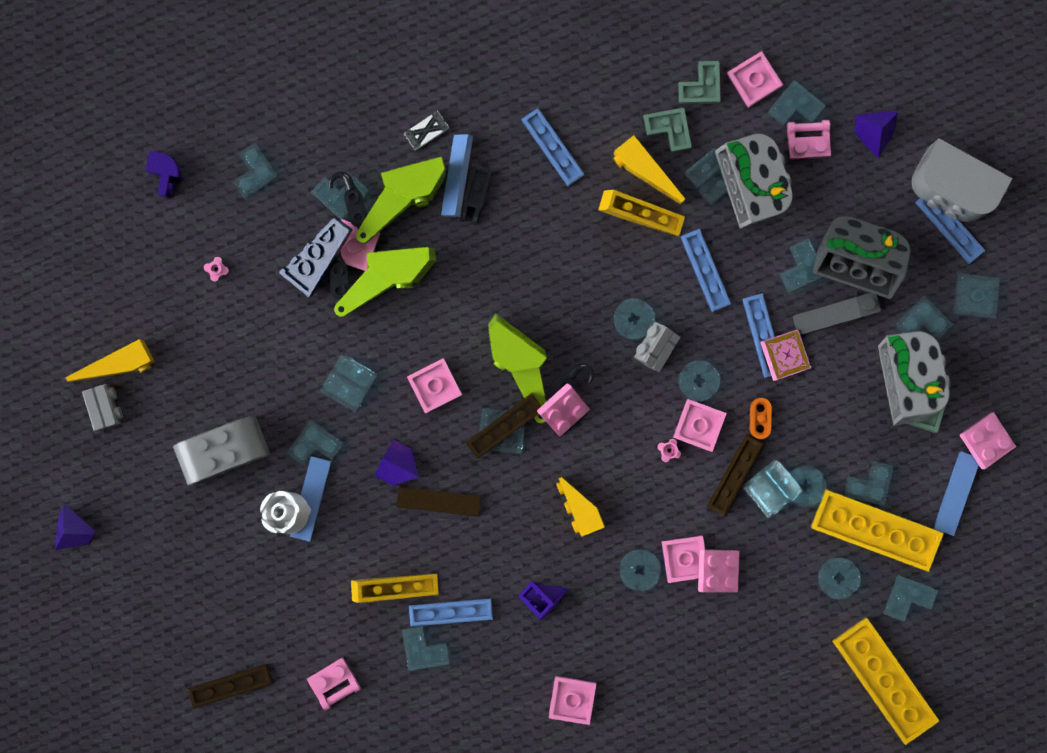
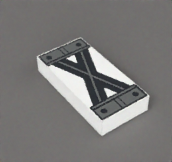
(426, 130)

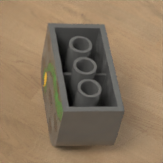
(863, 256)

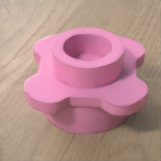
(222, 270)
(663, 447)

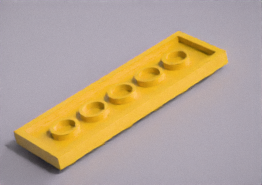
(877, 530)
(885, 681)

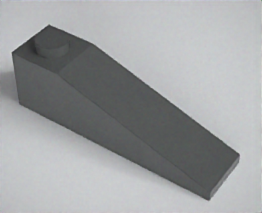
(836, 313)

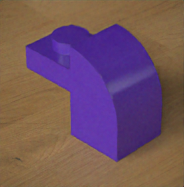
(167, 168)

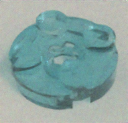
(623, 313)
(706, 372)
(816, 481)
(651, 571)
(847, 586)

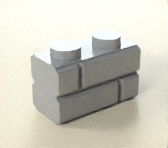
(656, 346)
(102, 407)

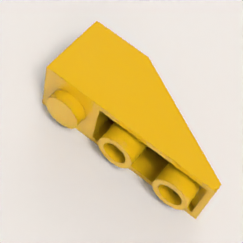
(584, 512)

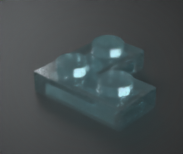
(797, 99)
(259, 172)
(333, 198)
(801, 274)
(924, 314)
(314, 438)
(874, 489)
(905, 592)
(422, 656)

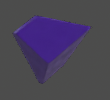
(875, 129)
(397, 464)
(72, 530)
(541, 598)

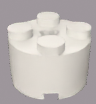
(284, 512)

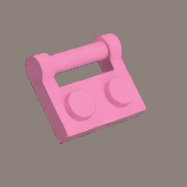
(809, 146)
(329, 678)

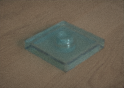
(976, 295)

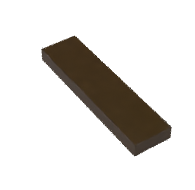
(504, 426)
(736, 475)
(438, 501)
(230, 686)

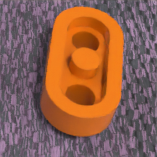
(760, 418)

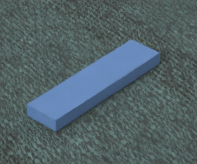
(552, 147)
(457, 175)
(954, 232)
(705, 270)
(760, 326)
(312, 493)
(956, 494)
(450, 612)

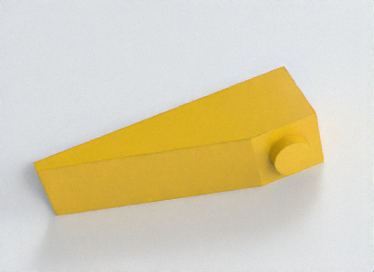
(641, 164)
(640, 212)
(125, 360)
(394, 587)

